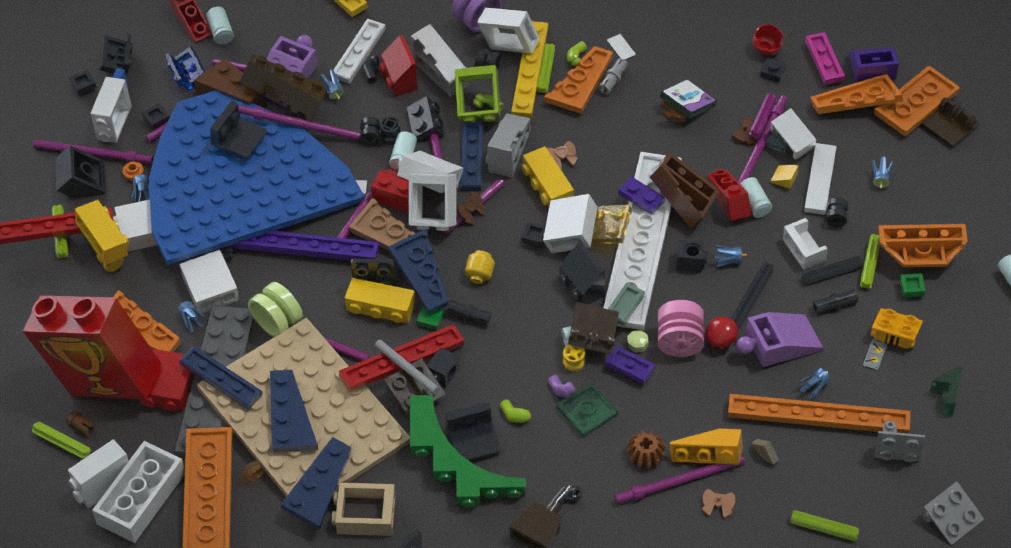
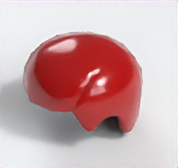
(767, 39)
(721, 332)

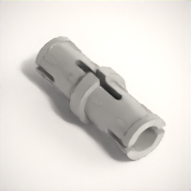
(613, 76)

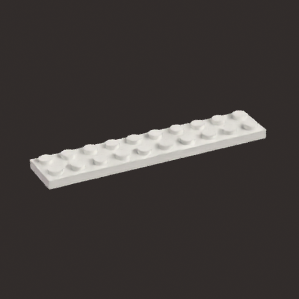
(642, 246)

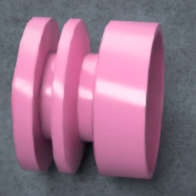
(680, 328)

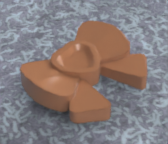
(561, 152)
(718, 500)

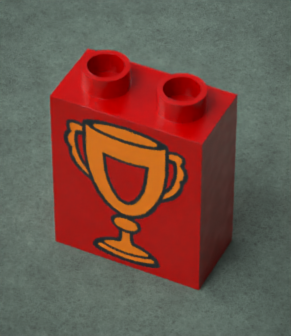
(92, 346)

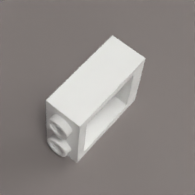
(524, 39)
(111, 109)
(415, 200)

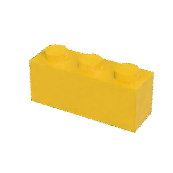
(546, 176)
(102, 232)
(380, 300)

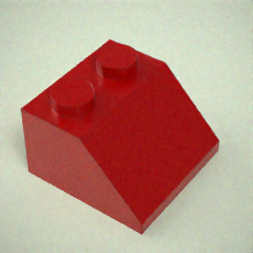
(399, 68)
(391, 190)

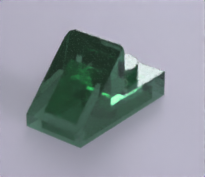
(948, 386)

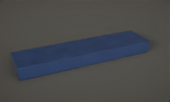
(472, 156)
(220, 377)

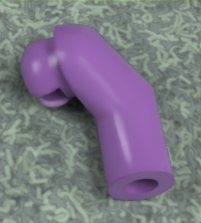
(560, 389)

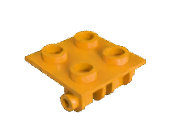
(897, 325)

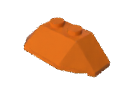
(923, 244)

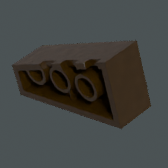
(284, 85)

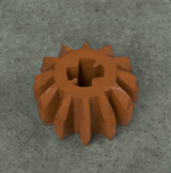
(646, 449)

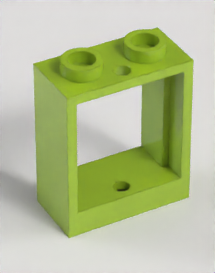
(476, 74)

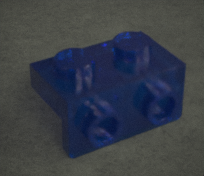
(185, 67)

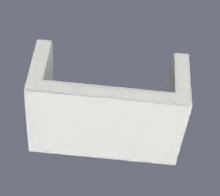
(794, 133)
(802, 244)

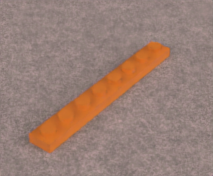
(816, 413)

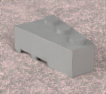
(436, 59)
(507, 145)

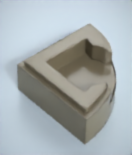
(765, 450)

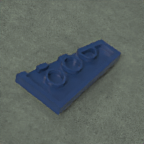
(420, 269)
(288, 415)
(314, 490)

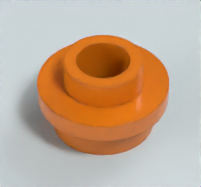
(132, 169)

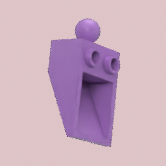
(294, 56)
(778, 337)

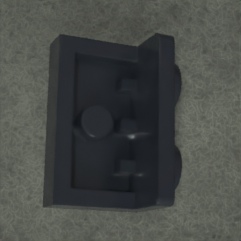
(115, 54)
(425, 118)

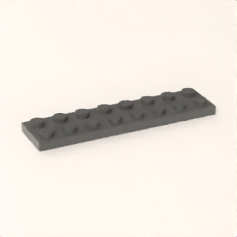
(226, 342)

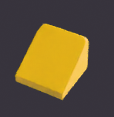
(785, 175)

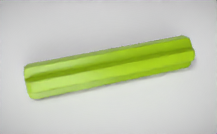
(546, 67)
(61, 241)
(870, 262)
(61, 440)
(825, 525)

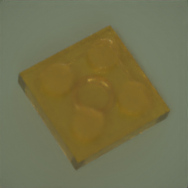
(611, 224)

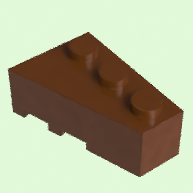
(226, 79)
(684, 188)

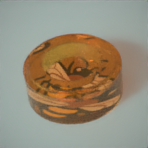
(252, 471)

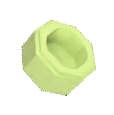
(637, 341)

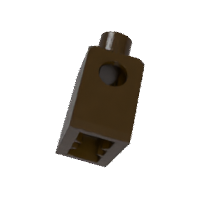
(538, 525)

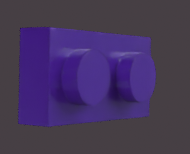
(641, 195)
(630, 365)

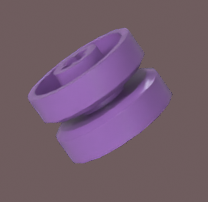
(470, 11)

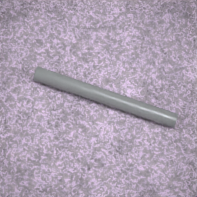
(405, 365)

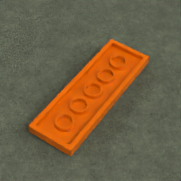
(208, 488)

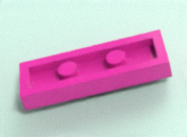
(824, 58)

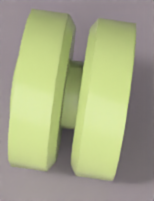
(275, 309)

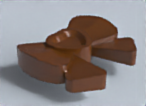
(674, 114)
(742, 135)
(473, 203)

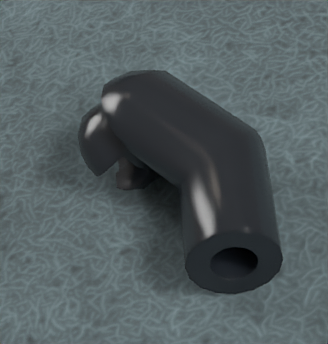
(370, 68)
(568, 493)

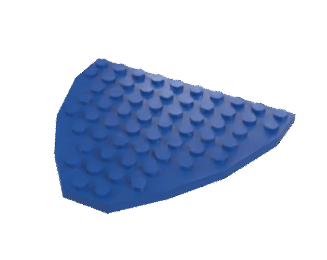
(216, 199)

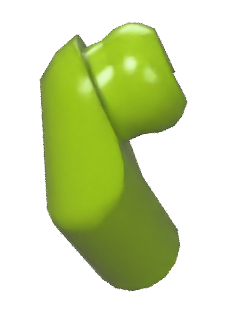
(573, 53)
(484, 98)
(514, 415)

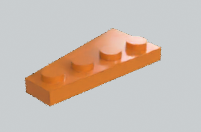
(580, 82)
(858, 95)
(153, 332)

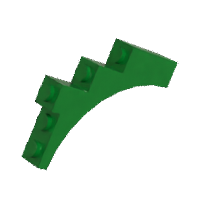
(448, 464)

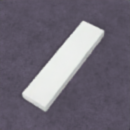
(359, 50)
(820, 179)

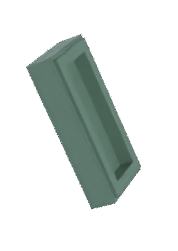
(627, 302)

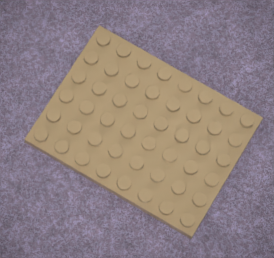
(332, 410)

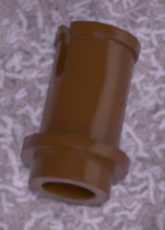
(75, 420)

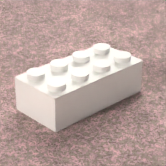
(139, 491)

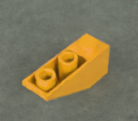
(714, 446)

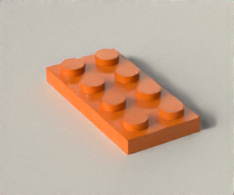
(920, 100)

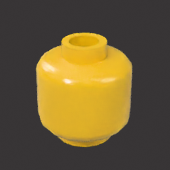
(479, 267)

